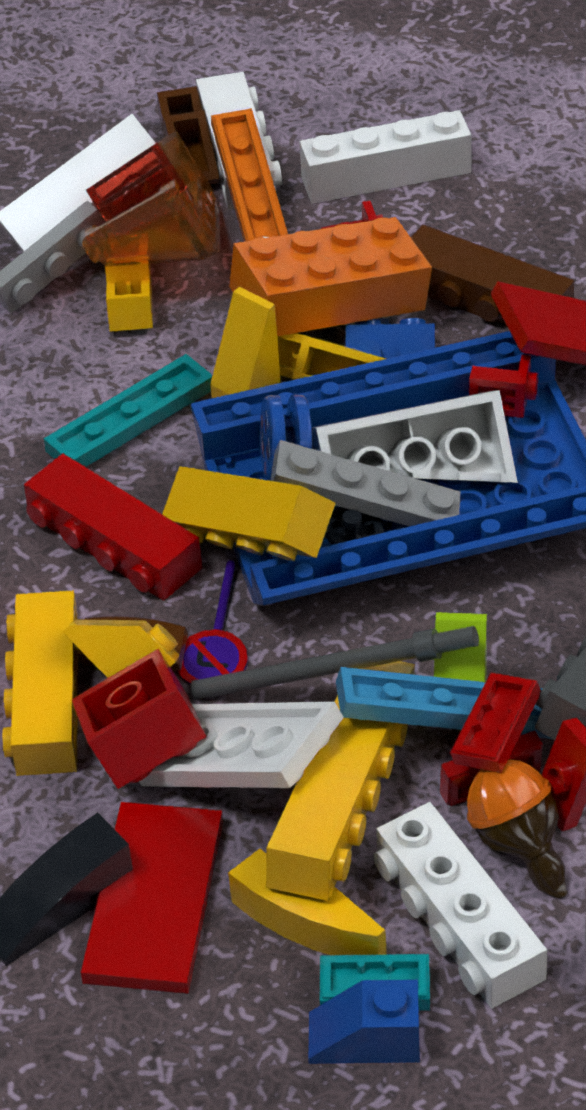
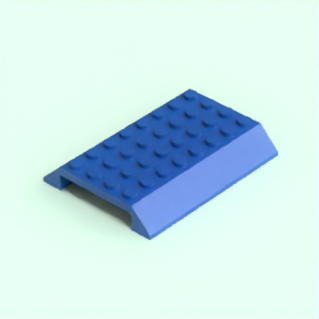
(492, 515)

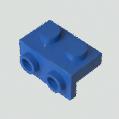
(391, 339)

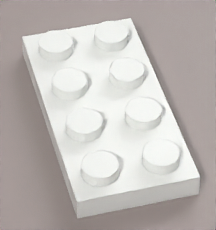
(251, 745)

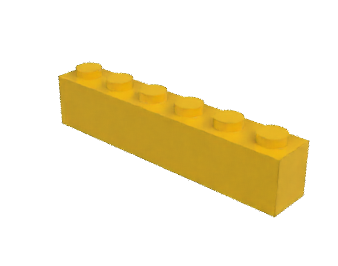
(331, 804)

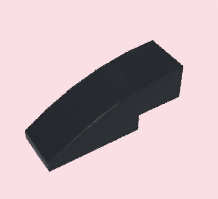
(61, 886)

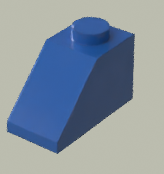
(367, 1024)

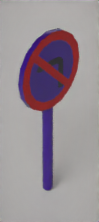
(215, 650)

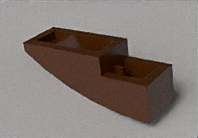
(182, 112)

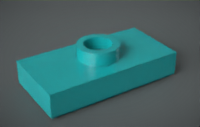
(344, 971)

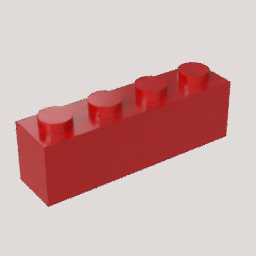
(113, 527)

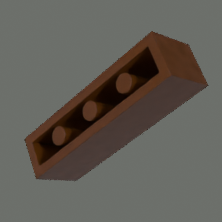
(467, 273)

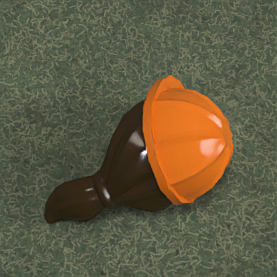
(519, 817)

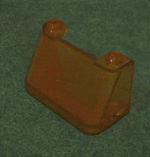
(164, 226)

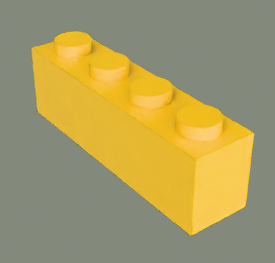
(249, 512)
(44, 683)

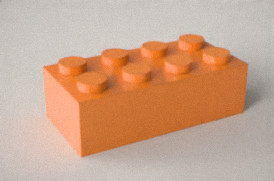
(334, 274)

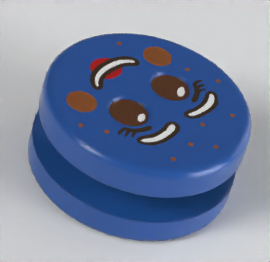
(273, 427)

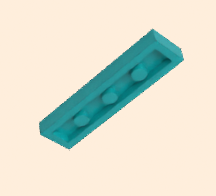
(131, 412)

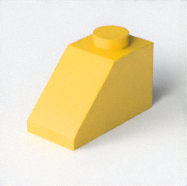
(119, 643)

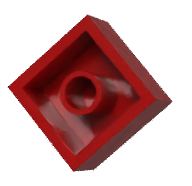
(138, 719)

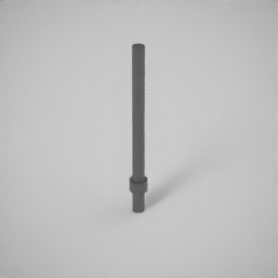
(424, 646)

